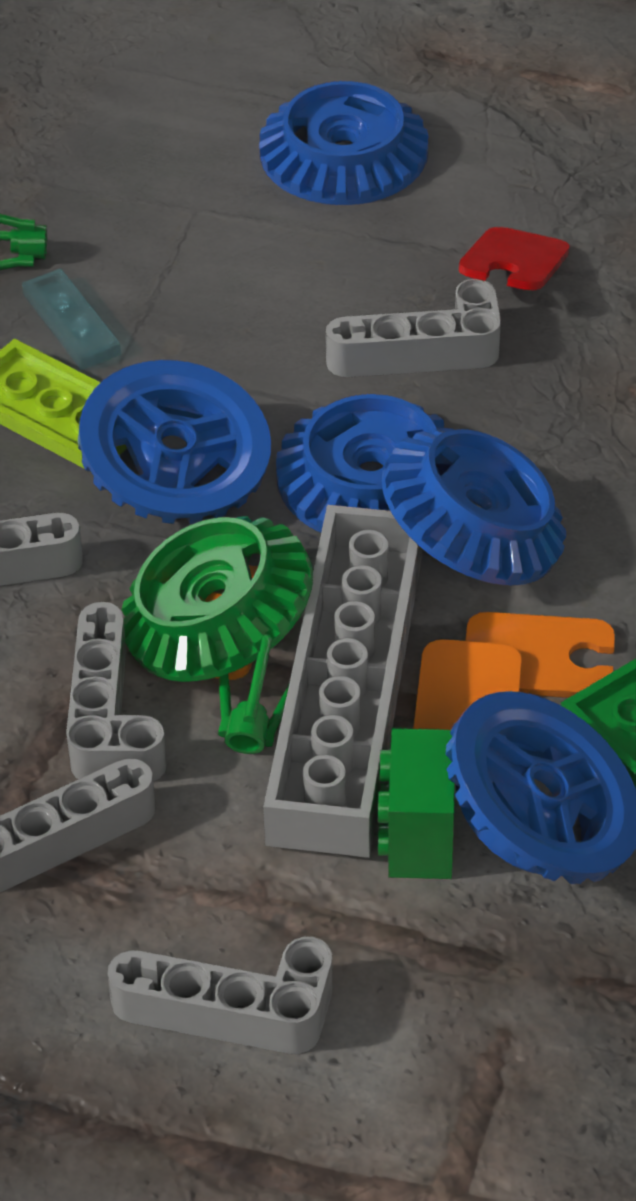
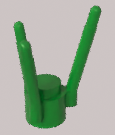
(25, 239)
(248, 725)

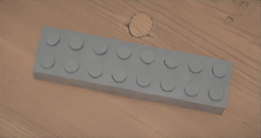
(343, 685)

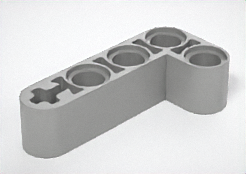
(419, 340)
(39, 548)
(95, 724)
(74, 820)
(150, 987)

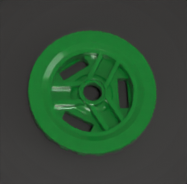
(196, 640)

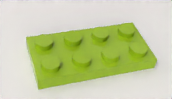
(43, 399)

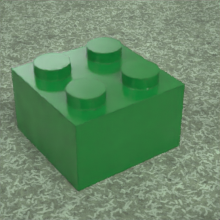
(416, 805)

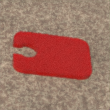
(526, 254)

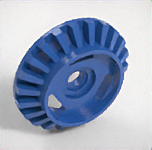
(382, 160)
(183, 401)
(326, 472)
(506, 540)
(521, 737)

